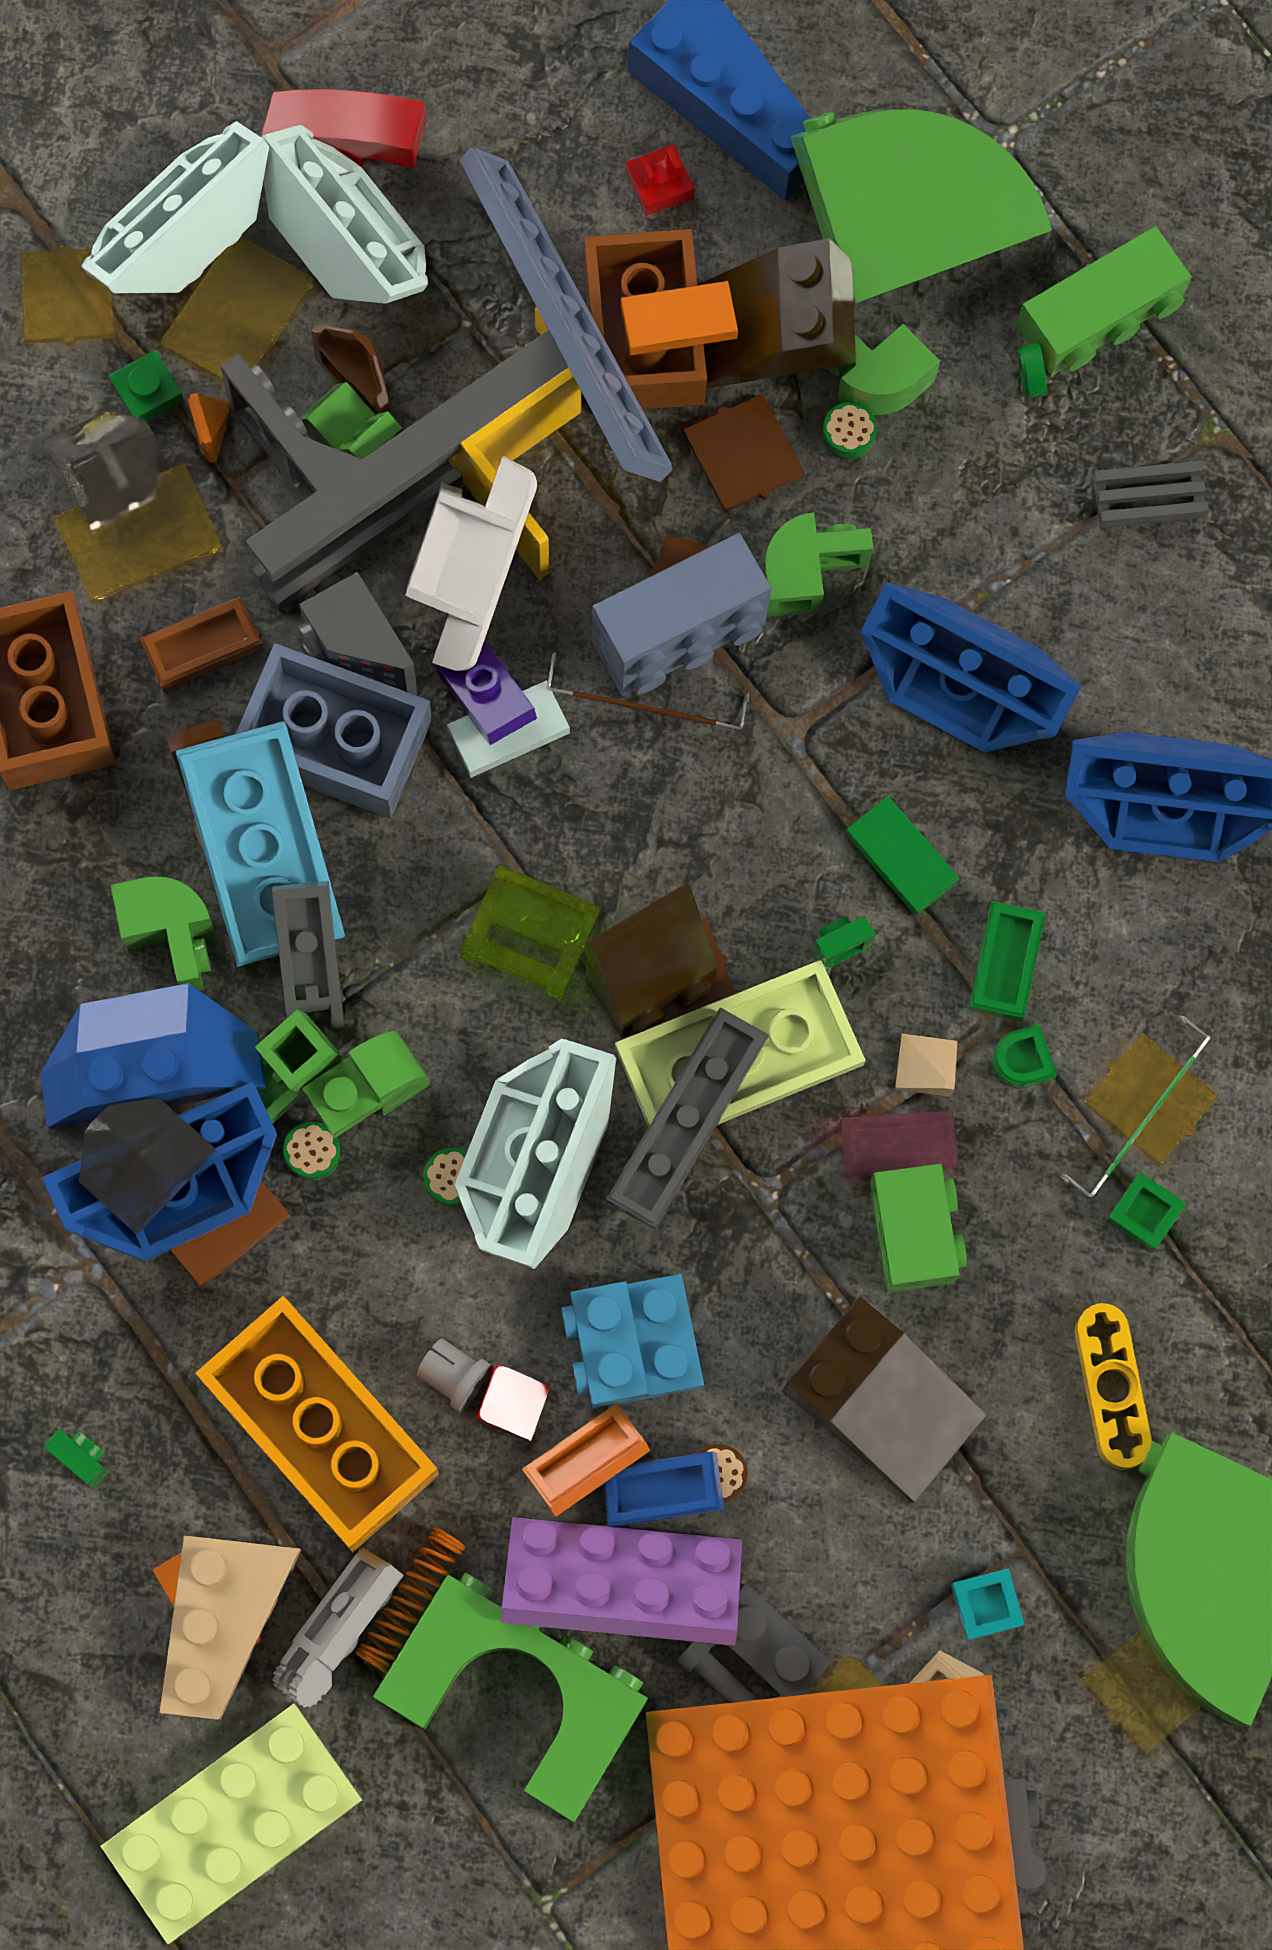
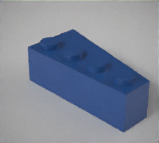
(722, 85)

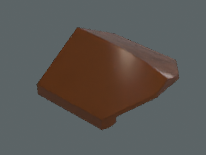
(353, 360)

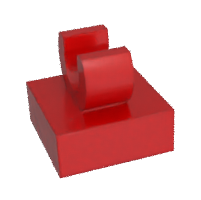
(659, 179)

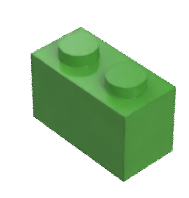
(916, 1227)

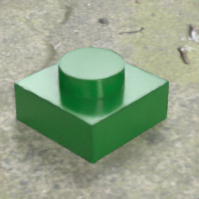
(146, 387)
(842, 940)
(79, 1456)

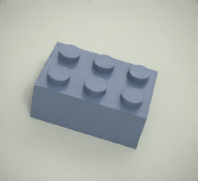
(681, 616)
(344, 728)

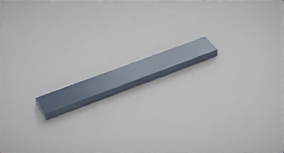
(566, 316)

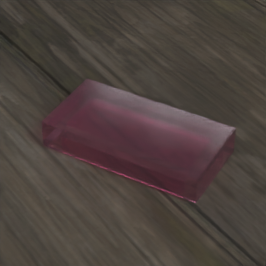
(897, 1142)

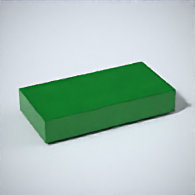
(902, 856)
(1006, 961)

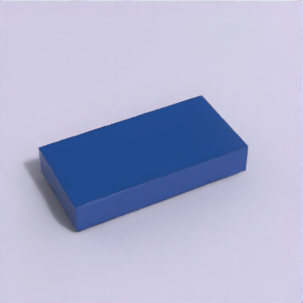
(664, 1490)

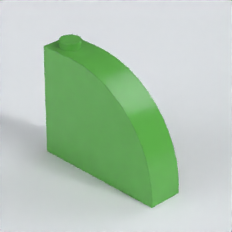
(913, 194)
(1204, 1574)

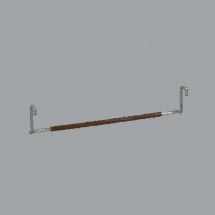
(645, 707)

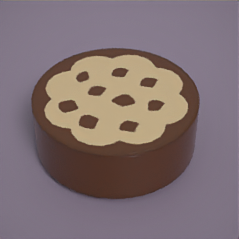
(731, 1469)

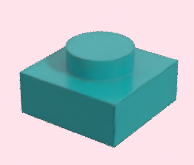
(987, 1604)

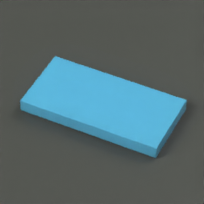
(253, 831)

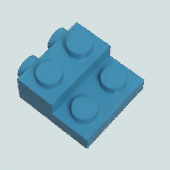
(633, 1341)

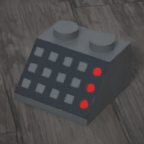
(352, 633)

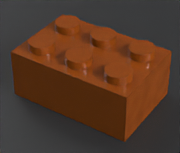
(637, 266)
(48, 695)

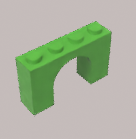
(467, 1625)

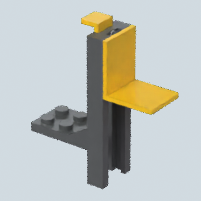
(361, 501)

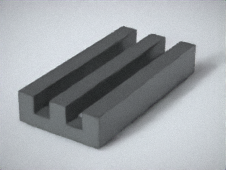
(1150, 474)

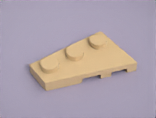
(217, 1618)

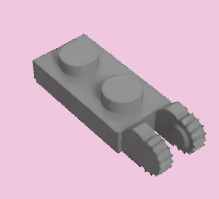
(335, 1628)

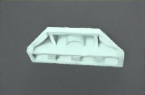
(183, 216)
(340, 221)
(536, 1150)

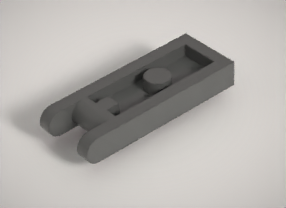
(308, 949)

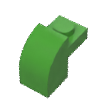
(889, 374)
(347, 423)
(799, 556)
(163, 912)
(292, 1059)
(371, 1079)

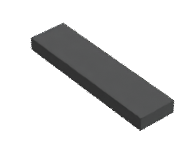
(687, 1118)

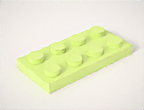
(804, 1046)
(231, 1823)

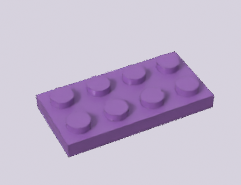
(622, 1581)

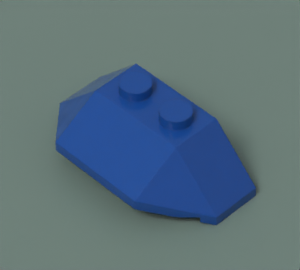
(964, 671)
(1171, 794)
(148, 1047)
(212, 1198)

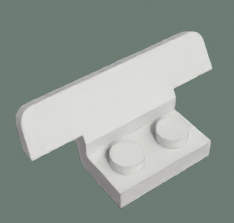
(468, 560)

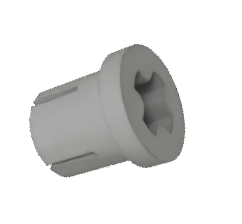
(454, 1374)

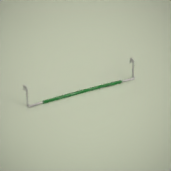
(1066, 1178)

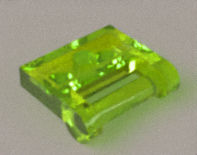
(539, 916)

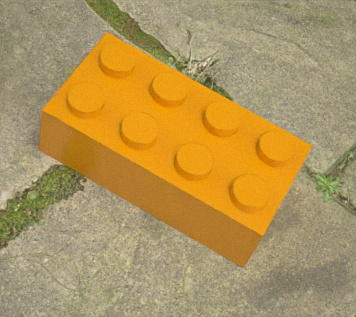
(318, 1423)

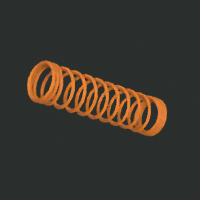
(369, 1653)

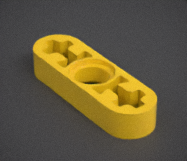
(1118, 1341)

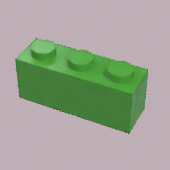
(1105, 301)

